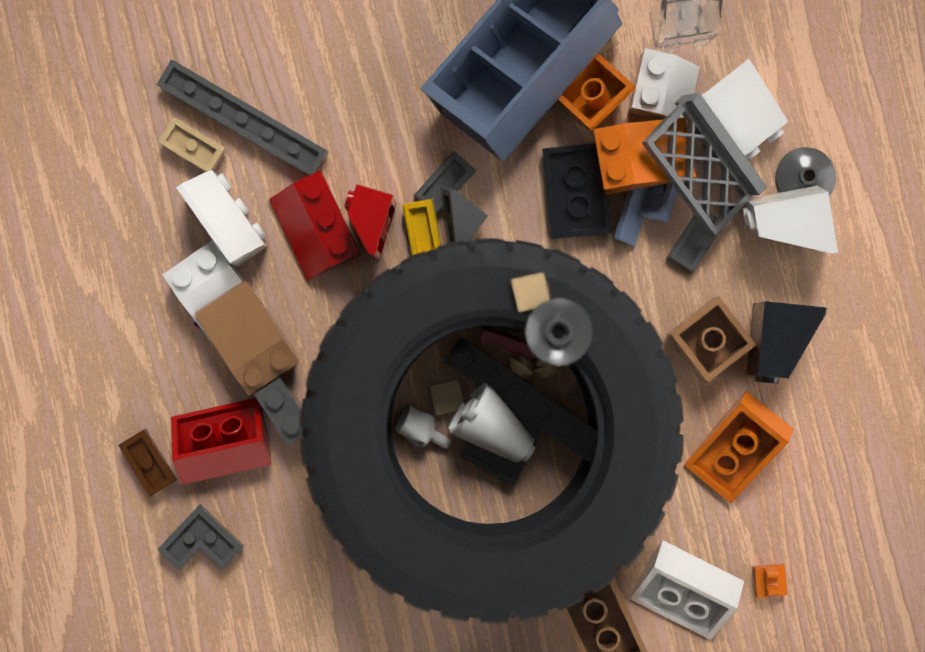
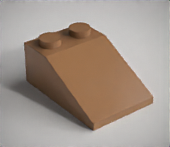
(247, 337)

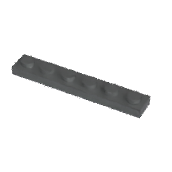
(242, 118)

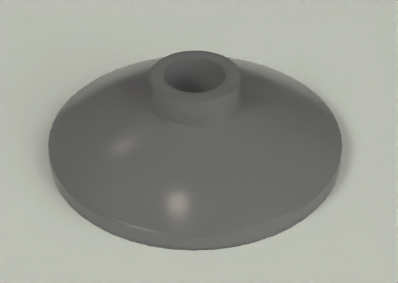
(794, 164)
(576, 327)

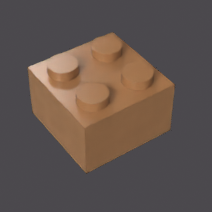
(711, 339)

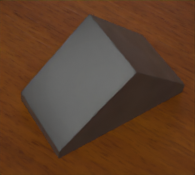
(460, 216)

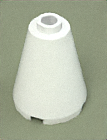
(492, 426)

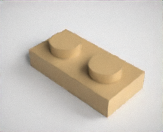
(191, 145)

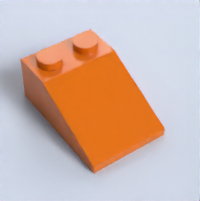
(627, 163)
(739, 447)

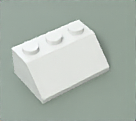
(223, 217)
(687, 590)

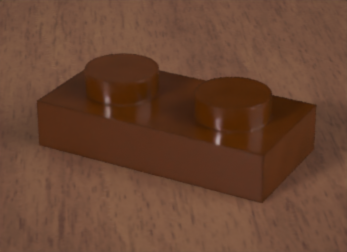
(147, 462)

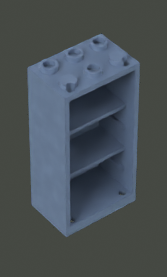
(518, 66)

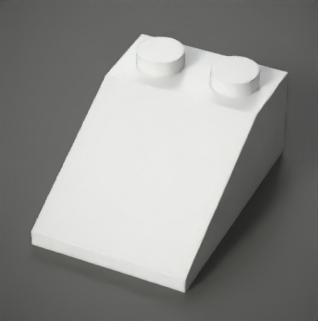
(202, 278)

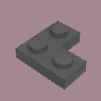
(201, 532)

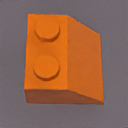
(595, 93)

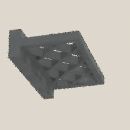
(717, 144)

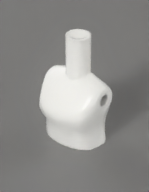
(419, 428)

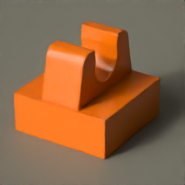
(770, 580)

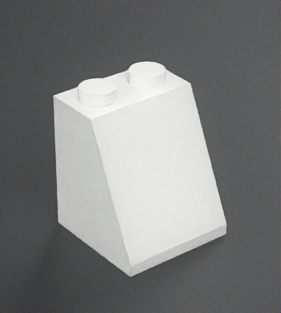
(746, 109)
(794, 217)

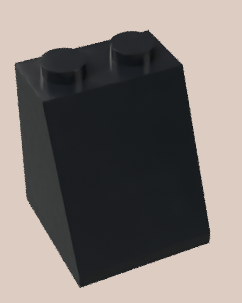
(780, 338)

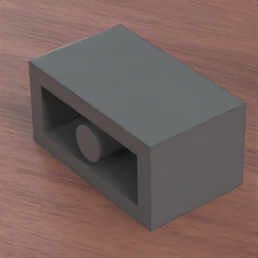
(282, 409)

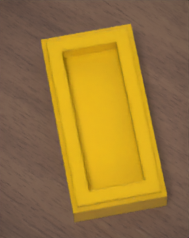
(422, 225)

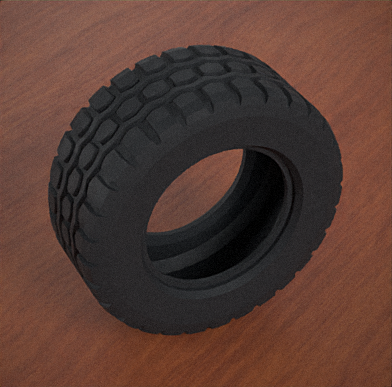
(462, 564)

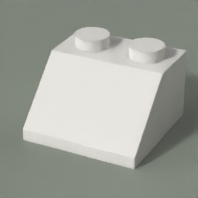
(660, 83)

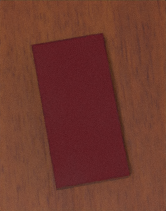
(507, 342)

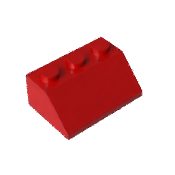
(371, 217)
(314, 225)
(220, 441)

